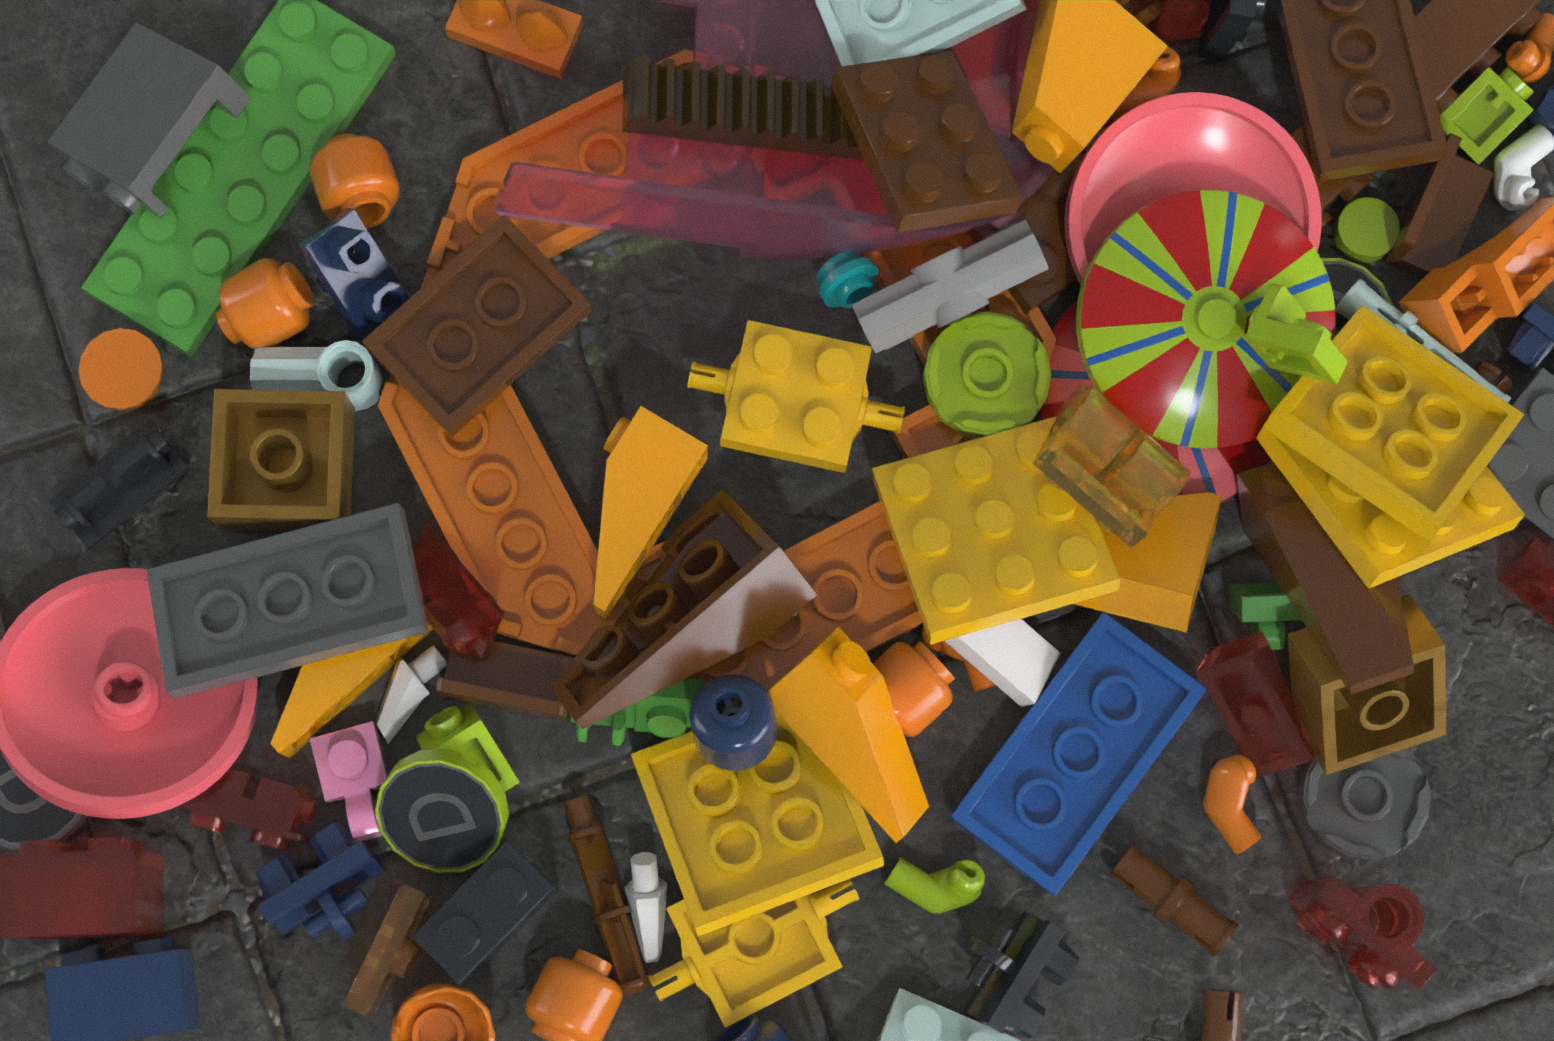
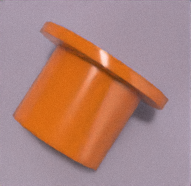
(121, 369)

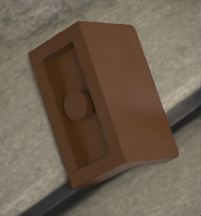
(1439, 213)
(507, 680)

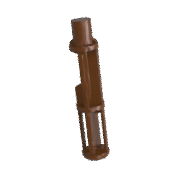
(606, 897)

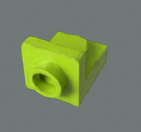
(1487, 112)
(1290, 341)
(465, 733)

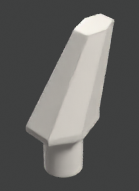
(407, 690)
(647, 901)

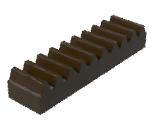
(735, 108)

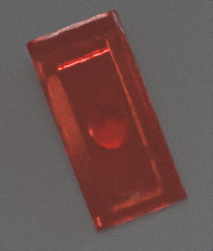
(1256, 703)

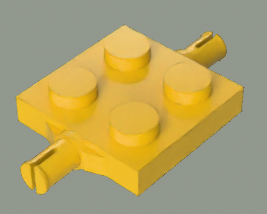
(796, 396)
(757, 957)

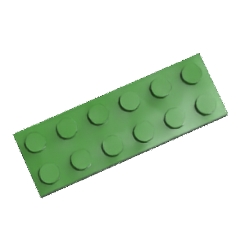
(240, 174)

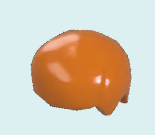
(442, 1014)

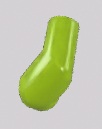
(939, 890)

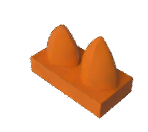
(518, 31)

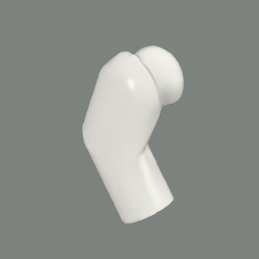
(1513, 168)

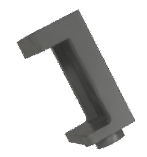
(141, 116)

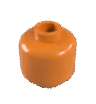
(355, 175)
(264, 304)
(915, 685)
(573, 999)

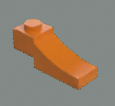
(1487, 282)

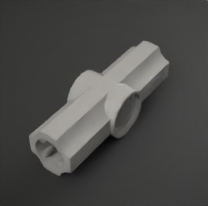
(950, 286)

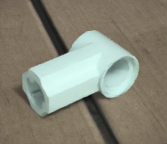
(317, 370)

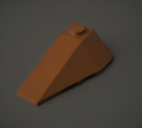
(706, 601)
(1353, 625)

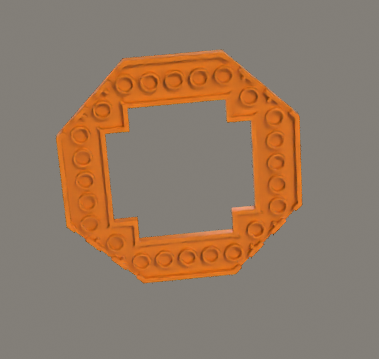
(511, 511)

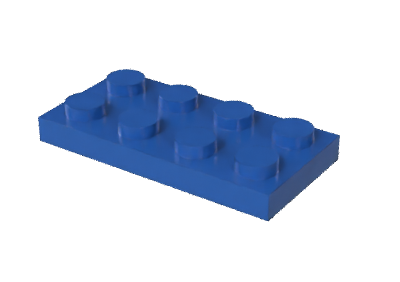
(1078, 754)

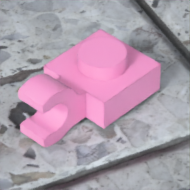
(350, 770)

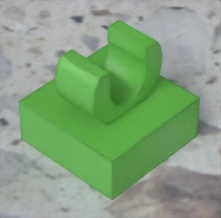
(1264, 608)

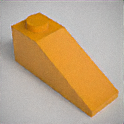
(643, 485)
(330, 687)
(848, 721)

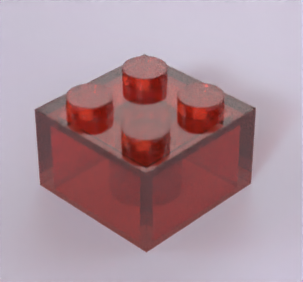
(81, 894)

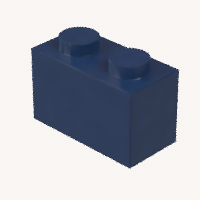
(123, 995)

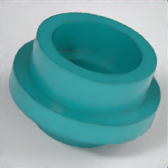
(846, 279)

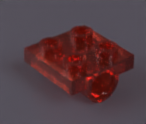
(1342, 915)

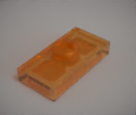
(390, 952)

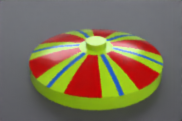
(1172, 308)

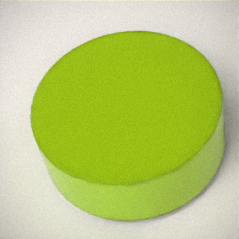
(1366, 230)

